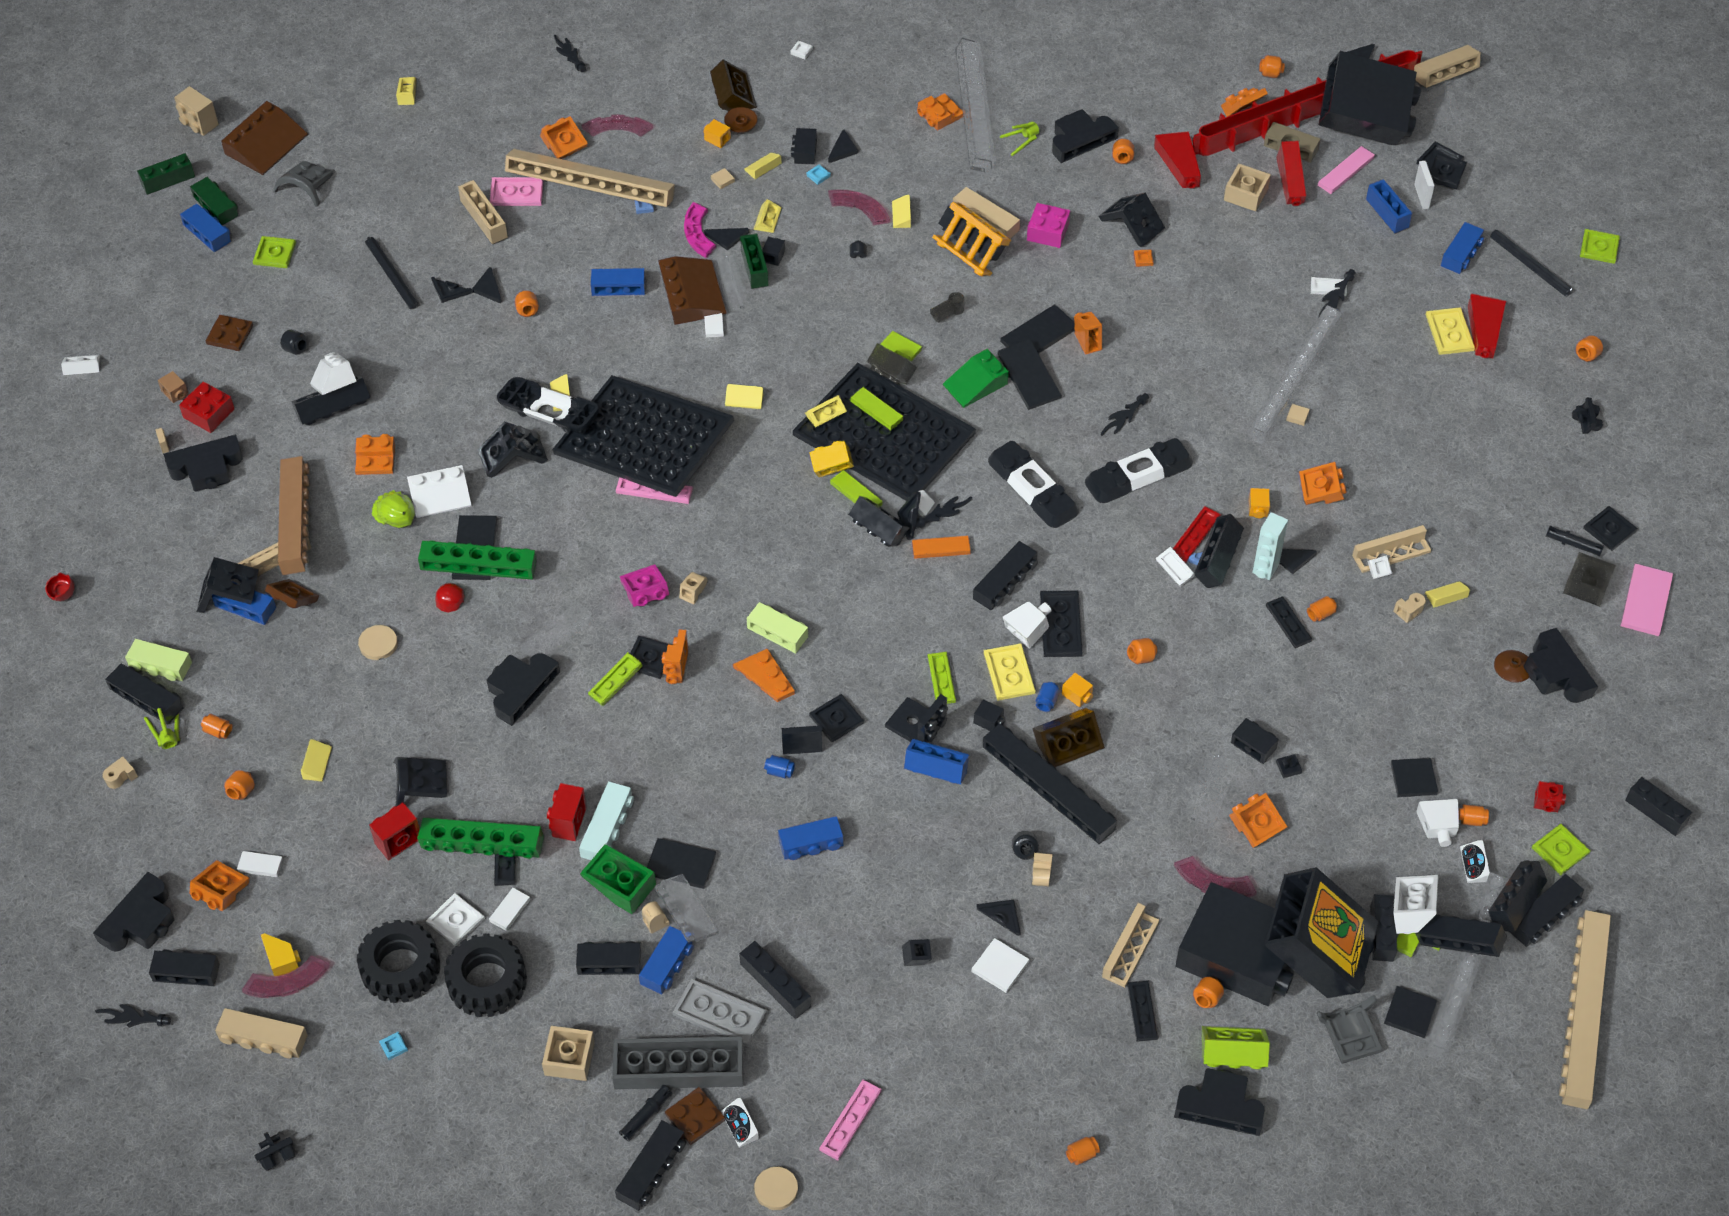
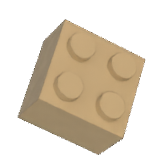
(196, 111)
(1247, 187)
(568, 1053)

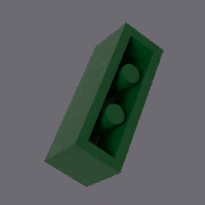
(166, 173)
(214, 200)
(754, 261)

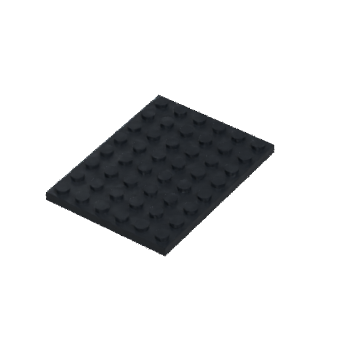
(646, 436)
(897, 458)

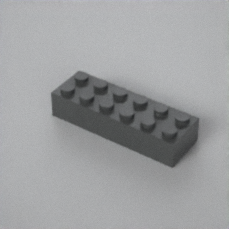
(678, 1062)

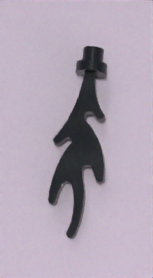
(566, 50)
(1333, 296)
(1122, 415)
(946, 511)
(132, 1015)

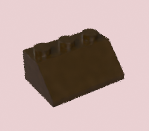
(732, 86)
(1069, 737)

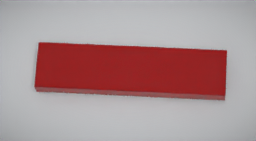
(1195, 533)

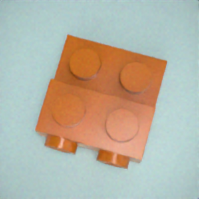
(1243, 100)
(939, 111)
(563, 137)
(374, 454)
(1323, 484)
(676, 658)
(1257, 819)
(217, 885)

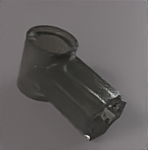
(950, 307)

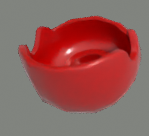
(60, 587)
(449, 597)

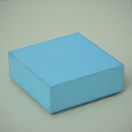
(818, 174)
(393, 1045)

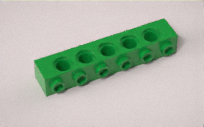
(463, 559)
(472, 831)

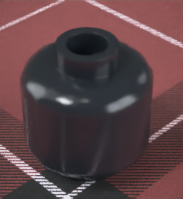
(293, 342)
(1027, 850)

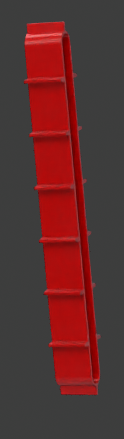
(1285, 110)

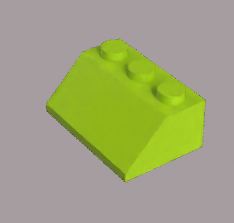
(1235, 1047)

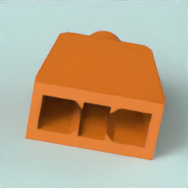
(1088, 332)

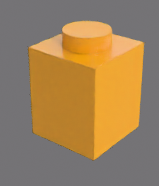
(717, 133)
(1259, 502)
(1077, 690)

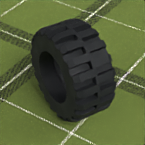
(404, 983)
(492, 997)

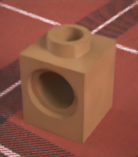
(173, 387)

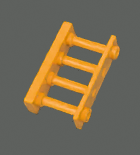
(985, 230)

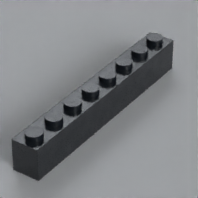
(1049, 783)

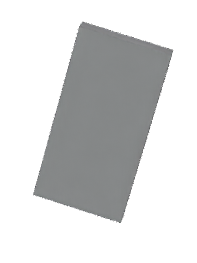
(719, 1012)

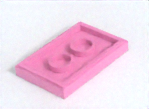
(516, 191)

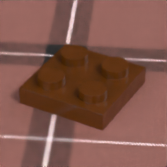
(229, 333)
(291, 593)
(695, 1115)

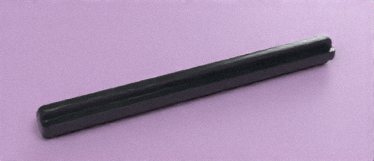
(1531, 263)
(391, 272)

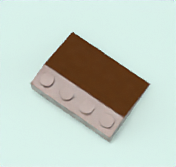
(263, 138)
(691, 288)

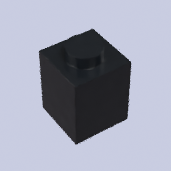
(773, 250)
(988, 715)
(916, 952)

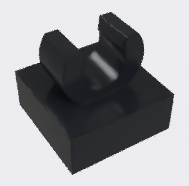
(1289, 766)

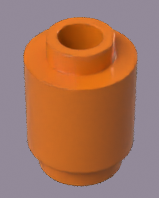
(1321, 609)
(216, 726)
(1473, 815)
(1082, 1150)

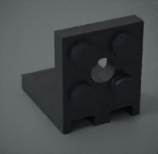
(1132, 211)
(508, 442)
(219, 582)
(928, 720)

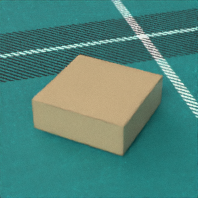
(722, 178)
(1297, 414)
(162, 440)

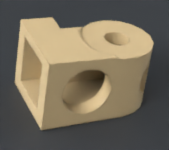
(692, 587)
(1411, 608)
(118, 773)
(1041, 869)
(654, 917)

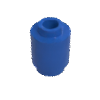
(1047, 696)
(779, 766)

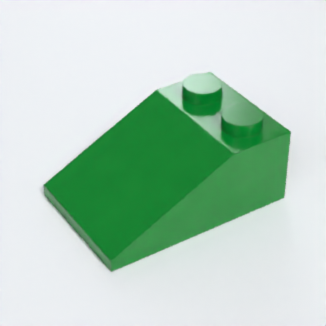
(977, 378)
(619, 878)

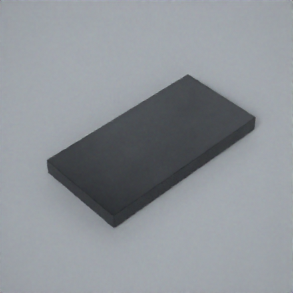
(1042, 329)
(1029, 374)
(476, 531)
(1064, 628)

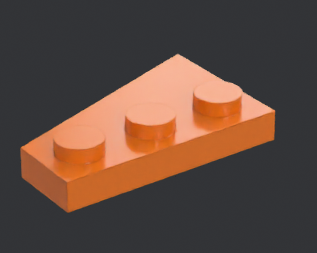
(766, 673)

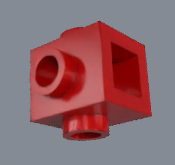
(1549, 796)

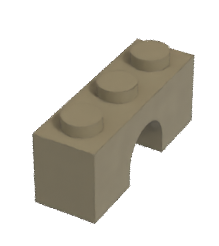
(1279, 133)

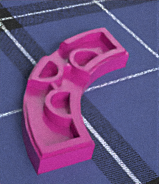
(693, 230)

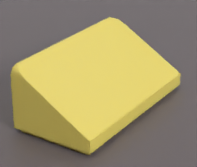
(763, 165)
(901, 212)
(767, 217)
(560, 385)
(744, 396)
(826, 411)
(1447, 594)
(315, 761)

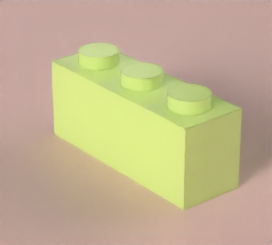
(777, 627)
(158, 660)

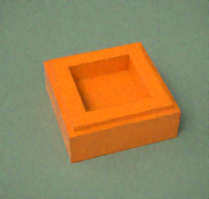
(1143, 258)

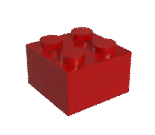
(206, 407)
(567, 812)
(395, 831)

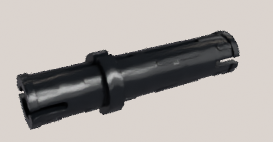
(1575, 541)
(652, 1105)

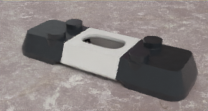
(528, 396)
(1117, 481)
(1047, 502)

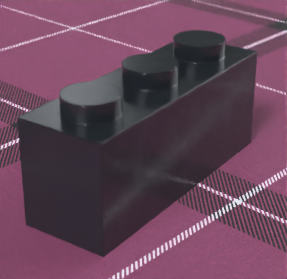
(878, 521)
(1658, 806)
(1385, 936)
(608, 958)
(184, 968)

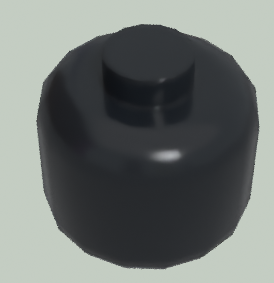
(858, 249)

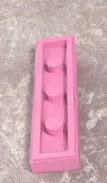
(1346, 170)
(630, 488)
(850, 1119)

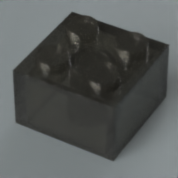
(891, 365)
(1589, 579)

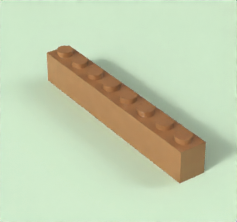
(293, 515)

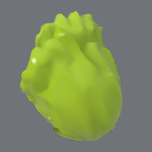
(390, 509)

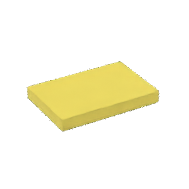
(1450, 331)
(1009, 672)

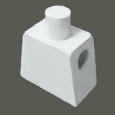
(1028, 622)
(1439, 819)

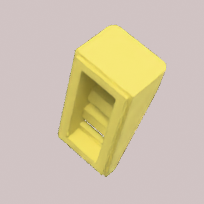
(406, 93)

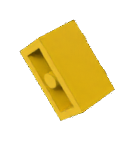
(831, 458)

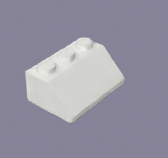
(332, 374)
(439, 491)
(1415, 902)

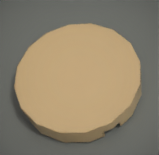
(377, 642)
(776, 1188)

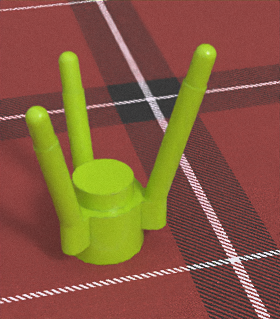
(1028, 130)
(167, 737)

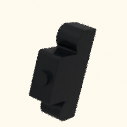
(1080, 134)
(205, 462)
(1557, 667)
(520, 684)
(137, 916)
(1221, 1103)

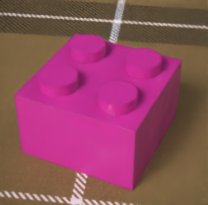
(1048, 225)

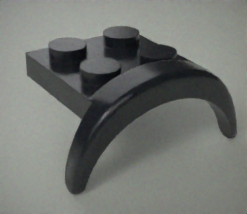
(420, 778)

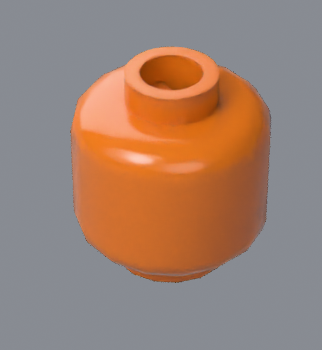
(1271, 66)
(1123, 151)
(526, 303)
(1589, 348)
(1142, 651)
(239, 785)
(1208, 992)

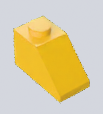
(280, 955)

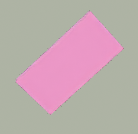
(1646, 599)

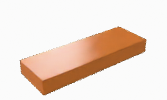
(941, 547)

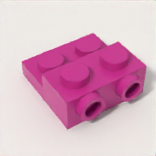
(644, 585)

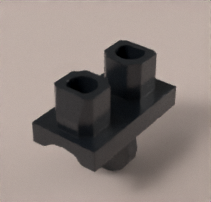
(1586, 415)
(265, 1156)

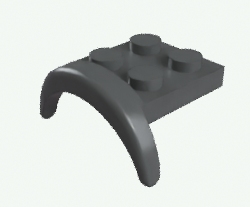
(306, 177)
(1352, 1031)

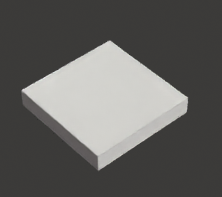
(1424, 185)
(455, 919)
(1000, 965)

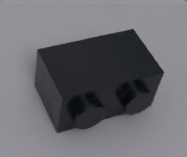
(805, 146)
(1254, 740)

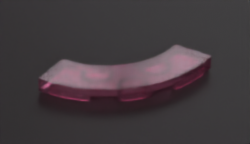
(617, 122)
(868, 205)
(1201, 878)
(286, 984)

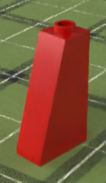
(1179, 157)
(1291, 172)
(1485, 323)

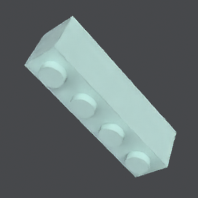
(1270, 546)
(606, 819)

